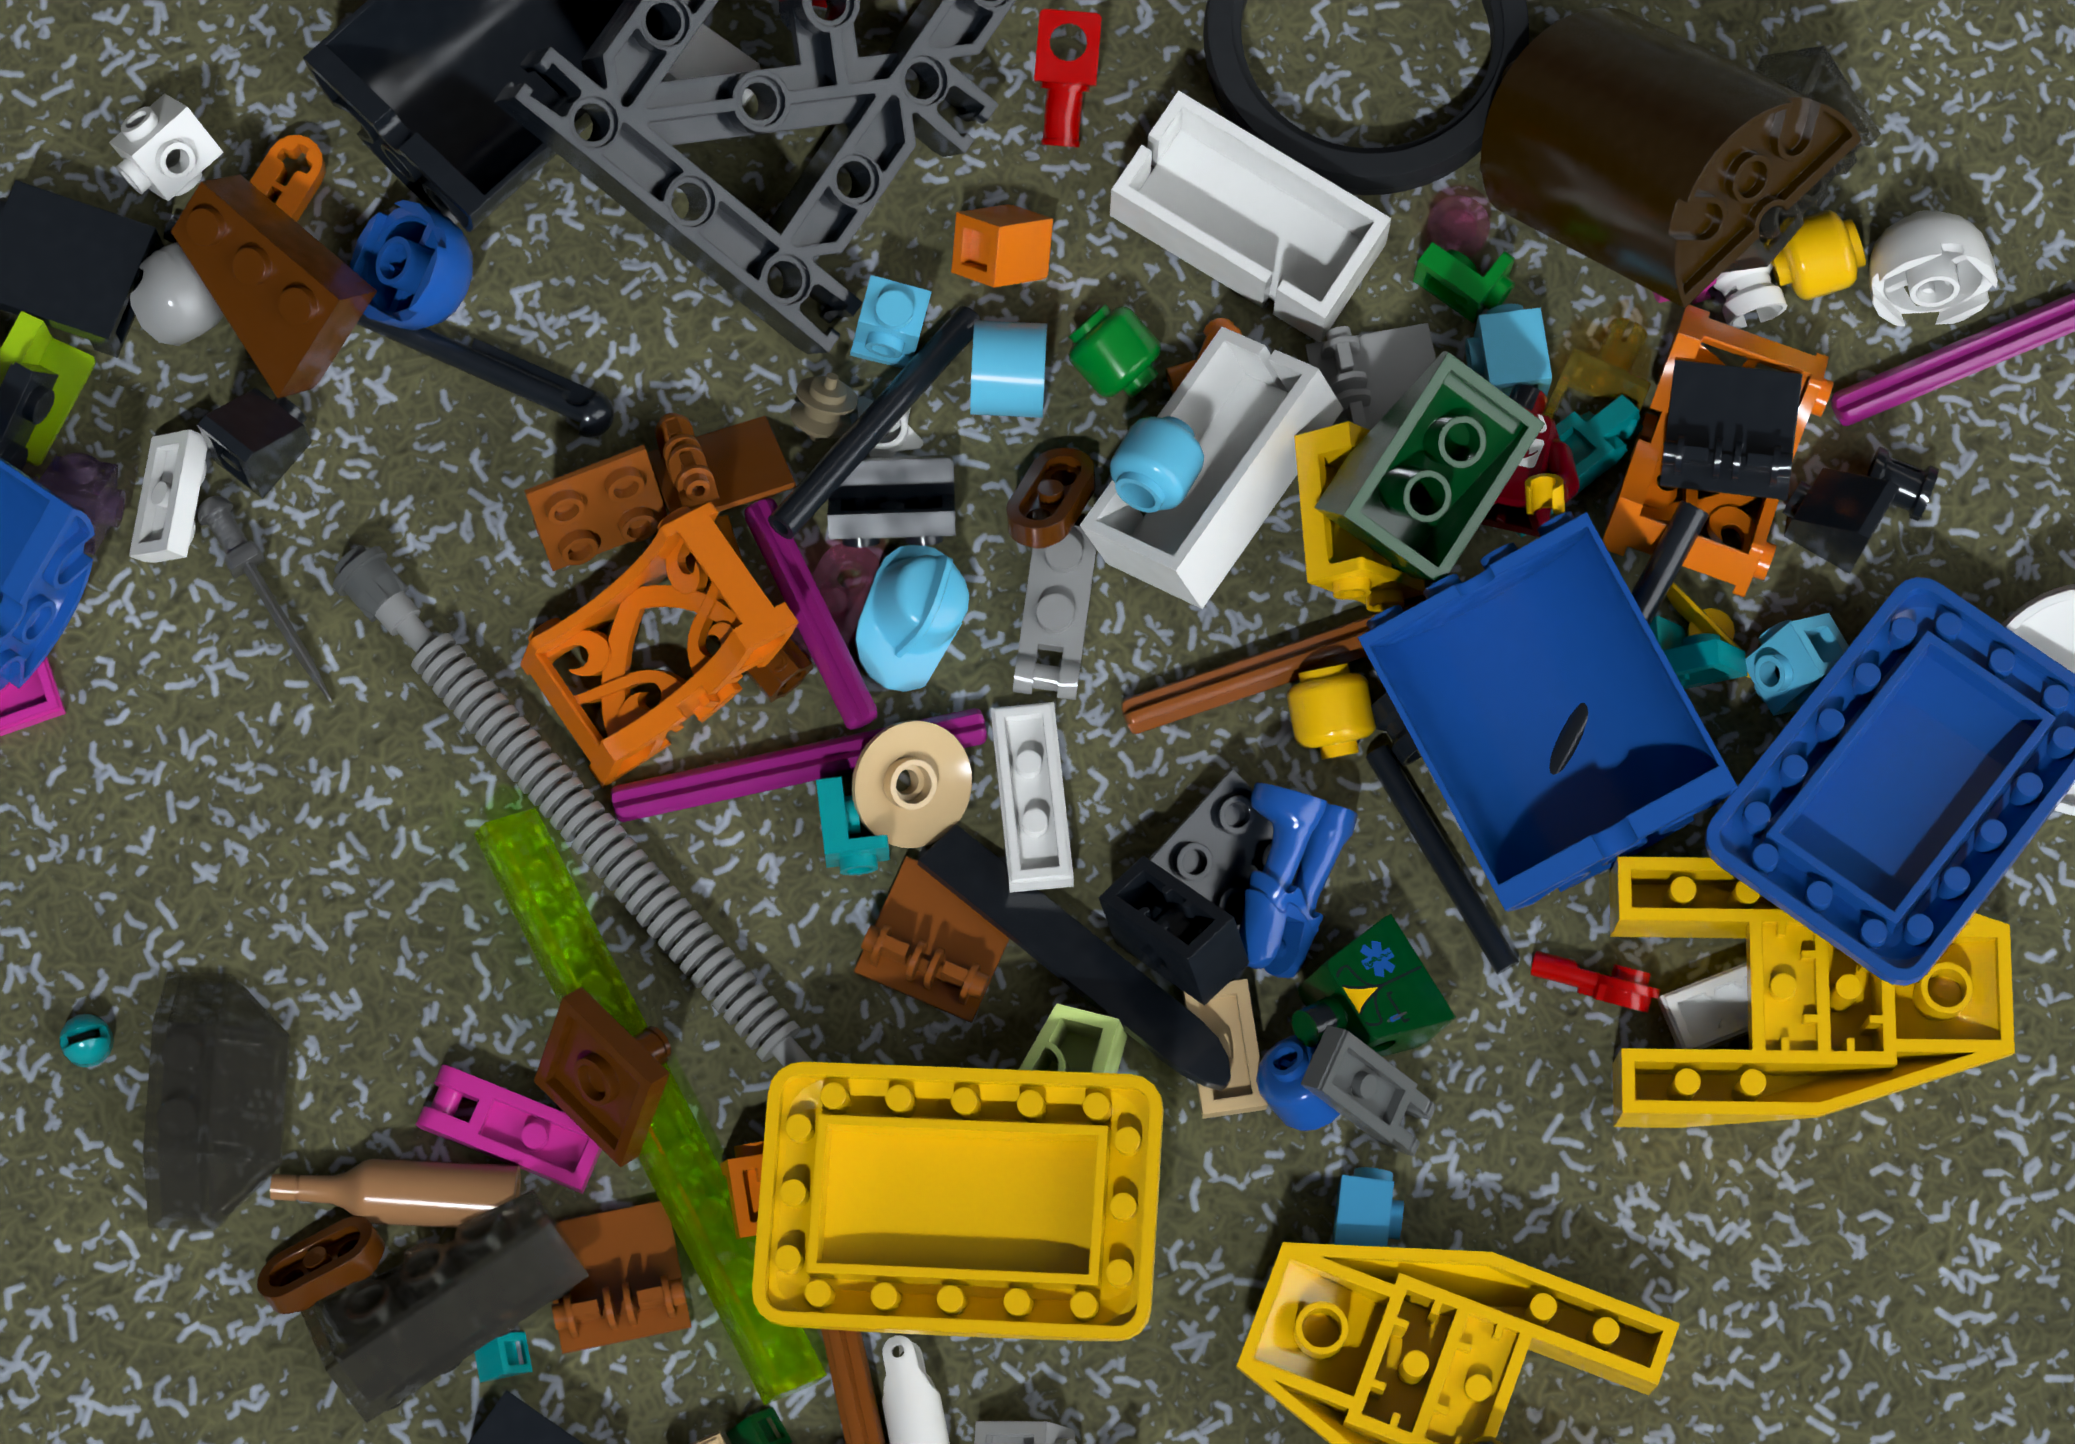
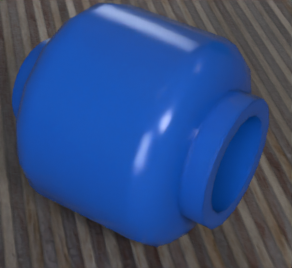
(1280, 1086)

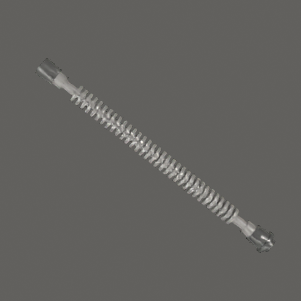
(454, 677)

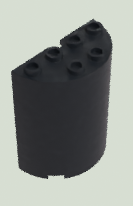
(428, 84)

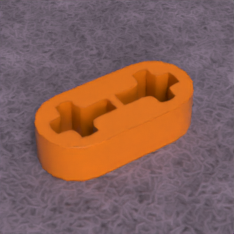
(302, 186)

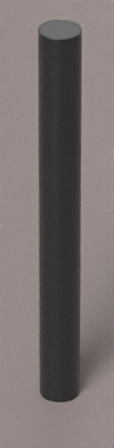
(1442, 859)

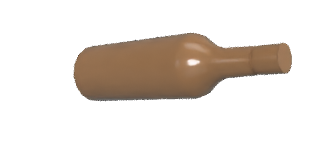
(407, 1190)

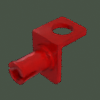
(1065, 79)

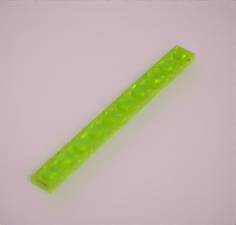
(675, 1149)

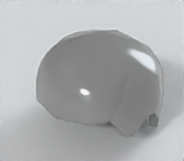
(173, 299)

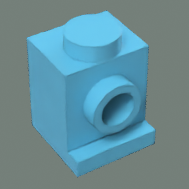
(890, 322)

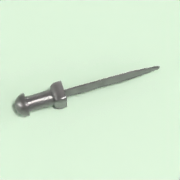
(242, 558)

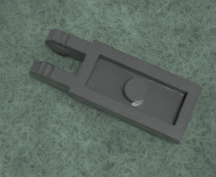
(1366, 1089)

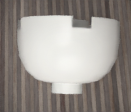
(1941, 263)

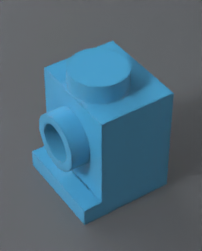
(1366, 1209)

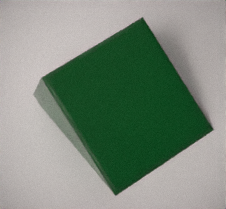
(757, 1430)

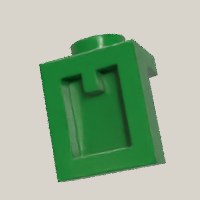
(1457, 284)

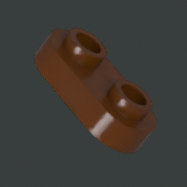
(1050, 497)
(321, 1265)

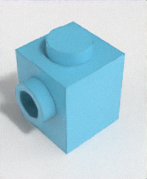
(1510, 348)

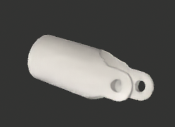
(910, 1398)

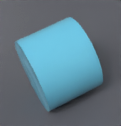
(1008, 369)

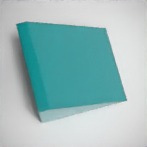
(500, 1357)

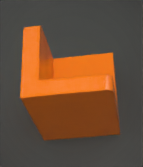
(1002, 245)

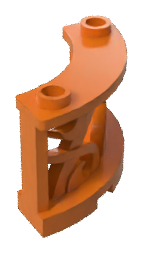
(1645, 509)
(746, 625)

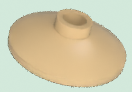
(937, 786)

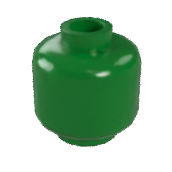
(1114, 351)

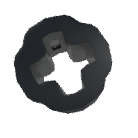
(1914, 483)

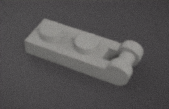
(1056, 615)

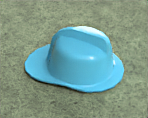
(910, 617)

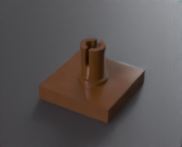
(604, 1075)

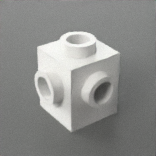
(164, 148)

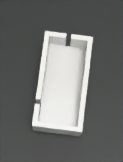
(1249, 216)
(1247, 434)

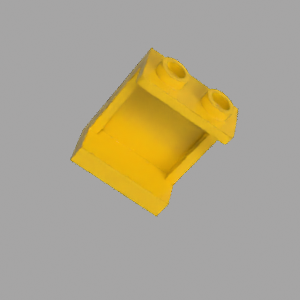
(1332, 554)

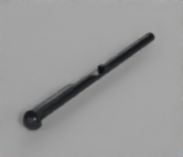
(501, 369)

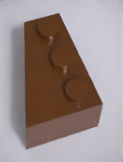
(271, 281)

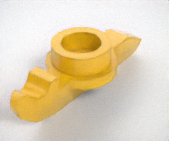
(1702, 621)

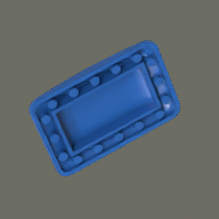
(1905, 782)

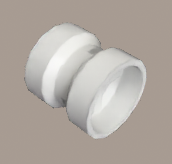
(1750, 291)

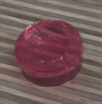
(1459, 225)

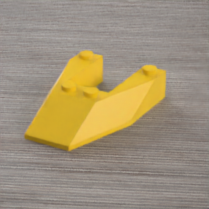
(1817, 1019)
(1430, 1339)

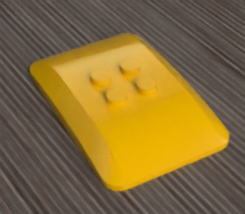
(959, 1201)

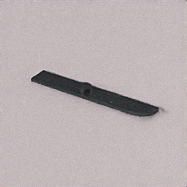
(1079, 959)

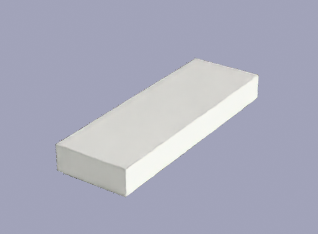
(1032, 797)

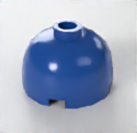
(415, 264)

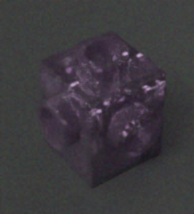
(90, 488)

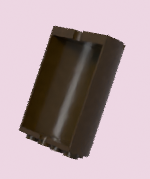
(1650, 149)

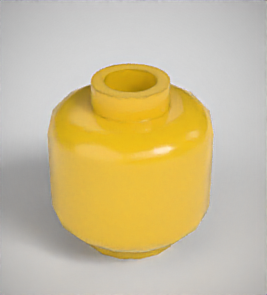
(1820, 256)
(1331, 710)

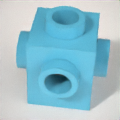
(1794, 660)

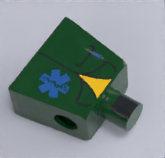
(1375, 993)

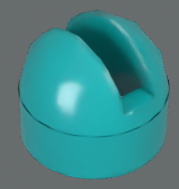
(88, 1050)

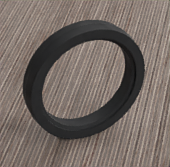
(1356, 168)

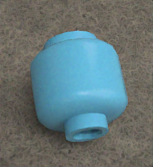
(1156, 464)

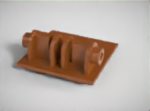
(717, 467)
(597, 508)
(931, 945)
(631, 1282)

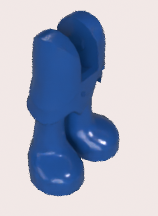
(1281, 916)

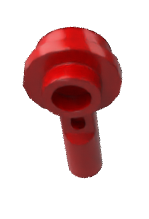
(1623, 988)

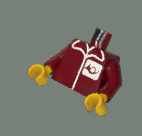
(1542, 479)

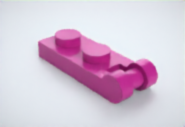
(511, 1129)

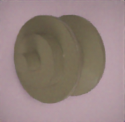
(823, 407)

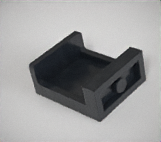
(71, 264)

